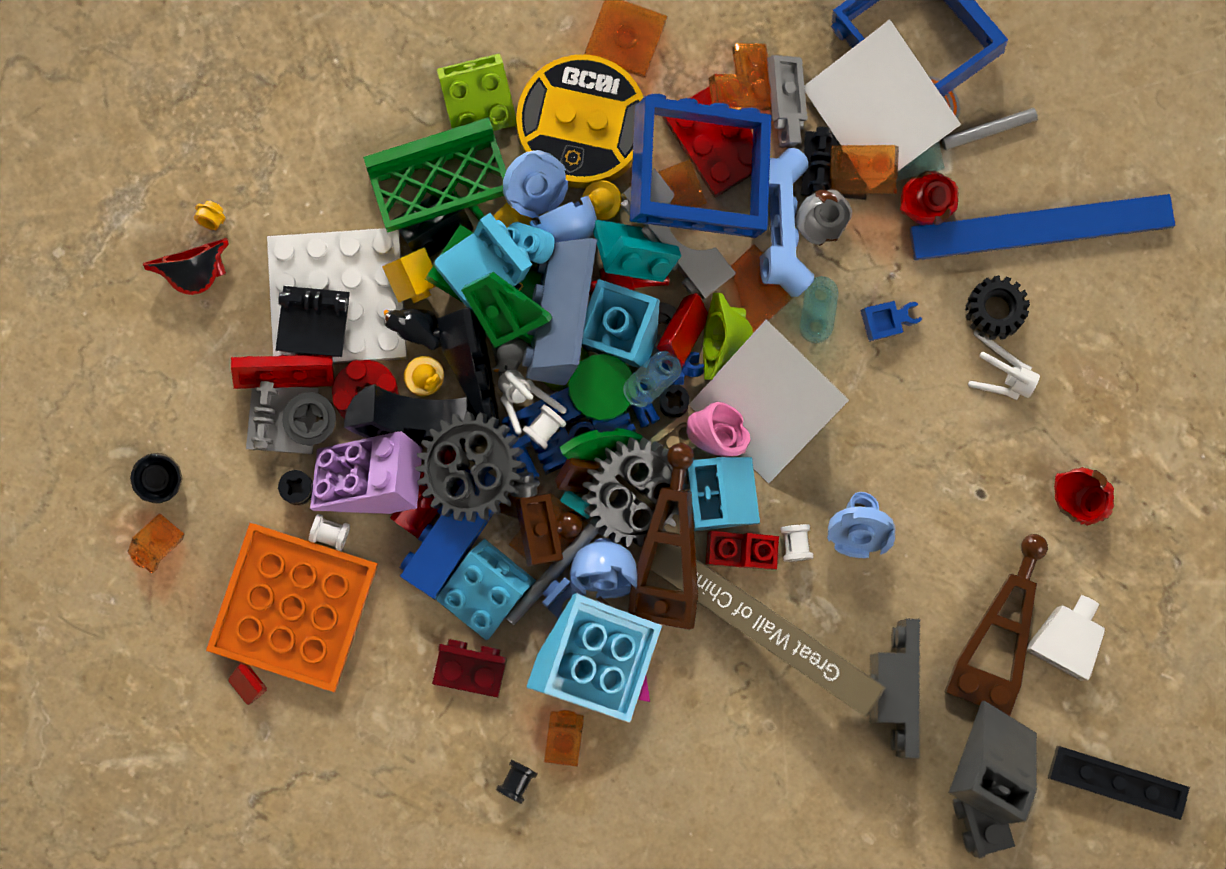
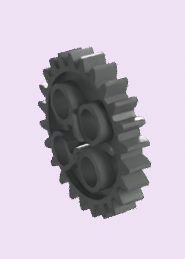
(442, 476)
(616, 516)

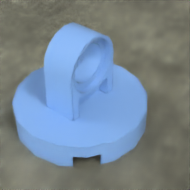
(535, 183)
(860, 528)

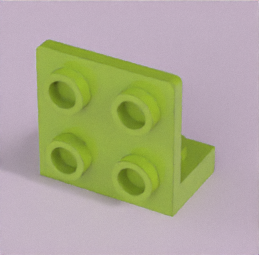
(477, 92)

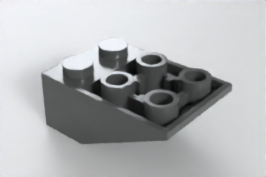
(998, 767)

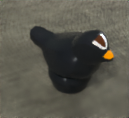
(413, 326)

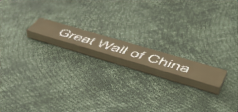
(773, 632)

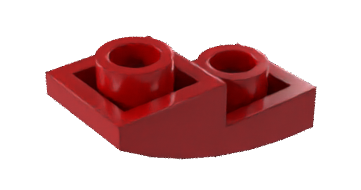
(742, 550)

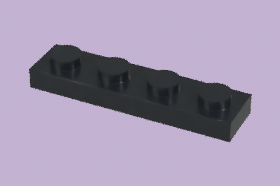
(1118, 782)

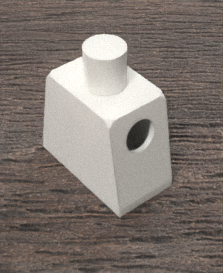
(1070, 639)

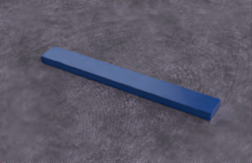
(1042, 227)

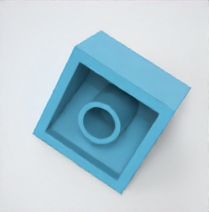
(621, 323)

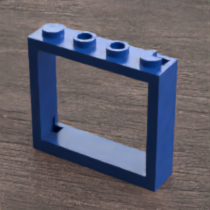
(966, 10)
(690, 217)

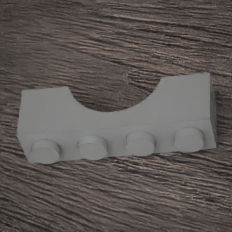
(702, 269)

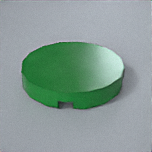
(598, 387)

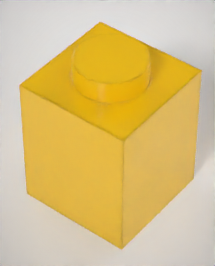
(408, 276)

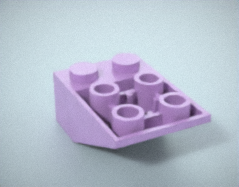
(367, 475)

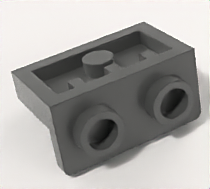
(983, 832)

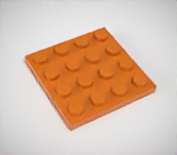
(292, 607)

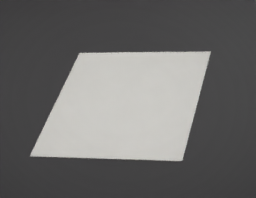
(882, 97)
(778, 396)

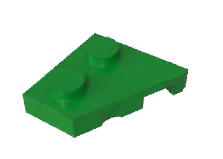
(503, 309)

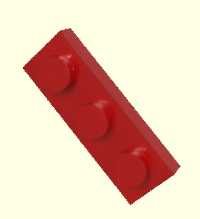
(282, 371)

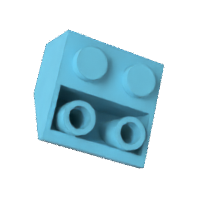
(723, 493)

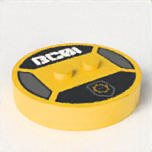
(582, 116)

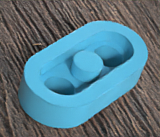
(536, 242)

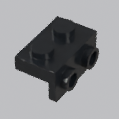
(436, 232)

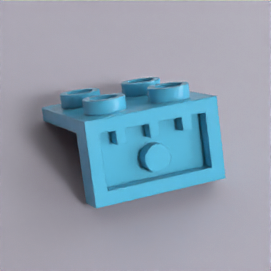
(485, 589)

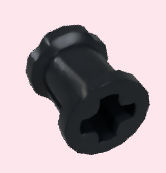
(676, 411)
(516, 781)

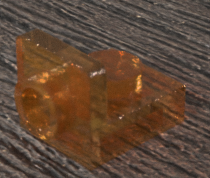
(564, 738)

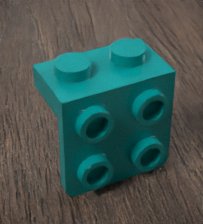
(629, 253)

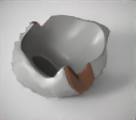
(823, 216)

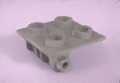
(266, 423)

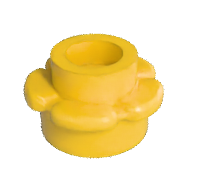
(209, 215)

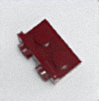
(469, 669)

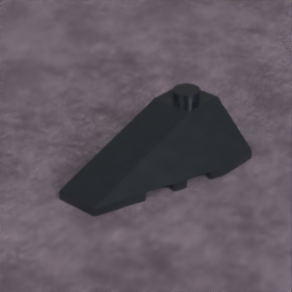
(467, 354)

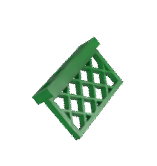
(432, 154)

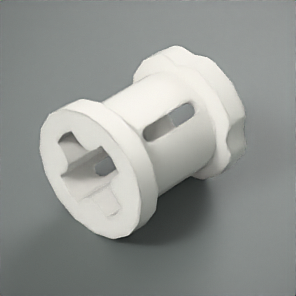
(544, 426)
(329, 532)
(796, 543)

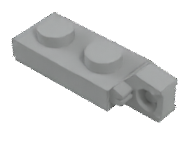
(787, 98)

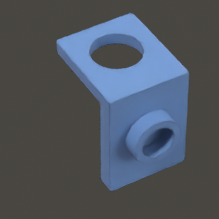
(556, 594)

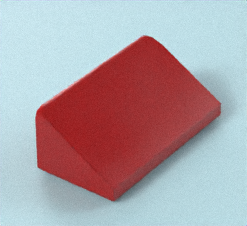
(684, 328)

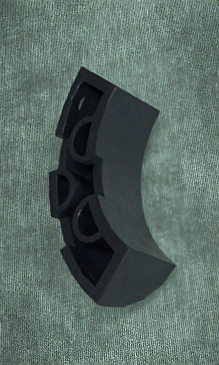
(383, 412)

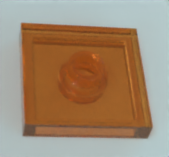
(626, 35)

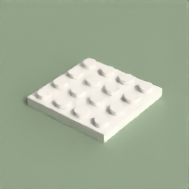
(342, 263)

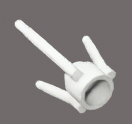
(1019, 378)
(517, 390)

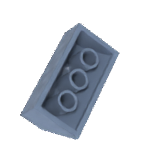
(565, 296)

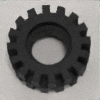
(1006, 291)

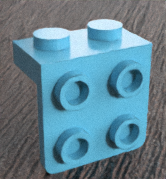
(481, 253)

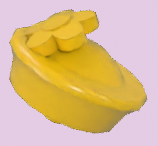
(605, 198)
(423, 376)

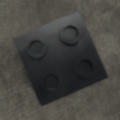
(818, 153)
(312, 321)

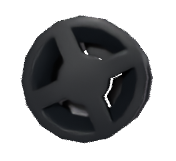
(301, 490)

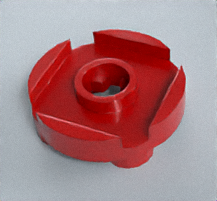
(358, 375)

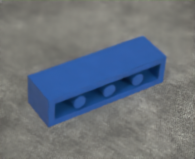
(443, 547)

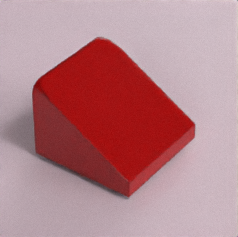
(247, 683)

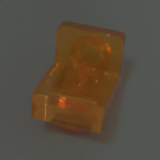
(154, 543)

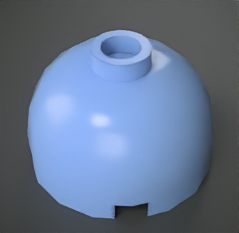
(569, 221)
(603, 568)

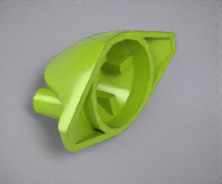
(723, 334)

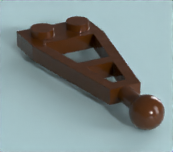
(662, 604)
(978, 685)

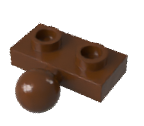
(541, 529)

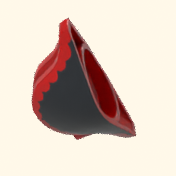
(192, 269)

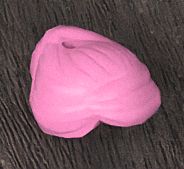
(718, 430)

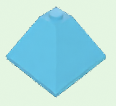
(596, 657)

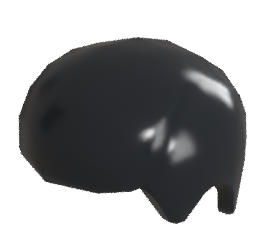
(156, 478)

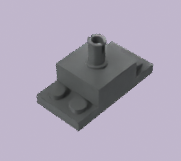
(901, 677)

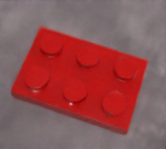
(717, 151)

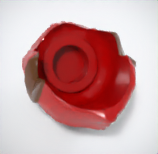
(929, 198)
(1084, 495)

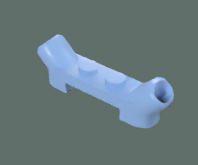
(779, 261)

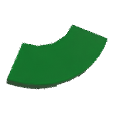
(592, 444)

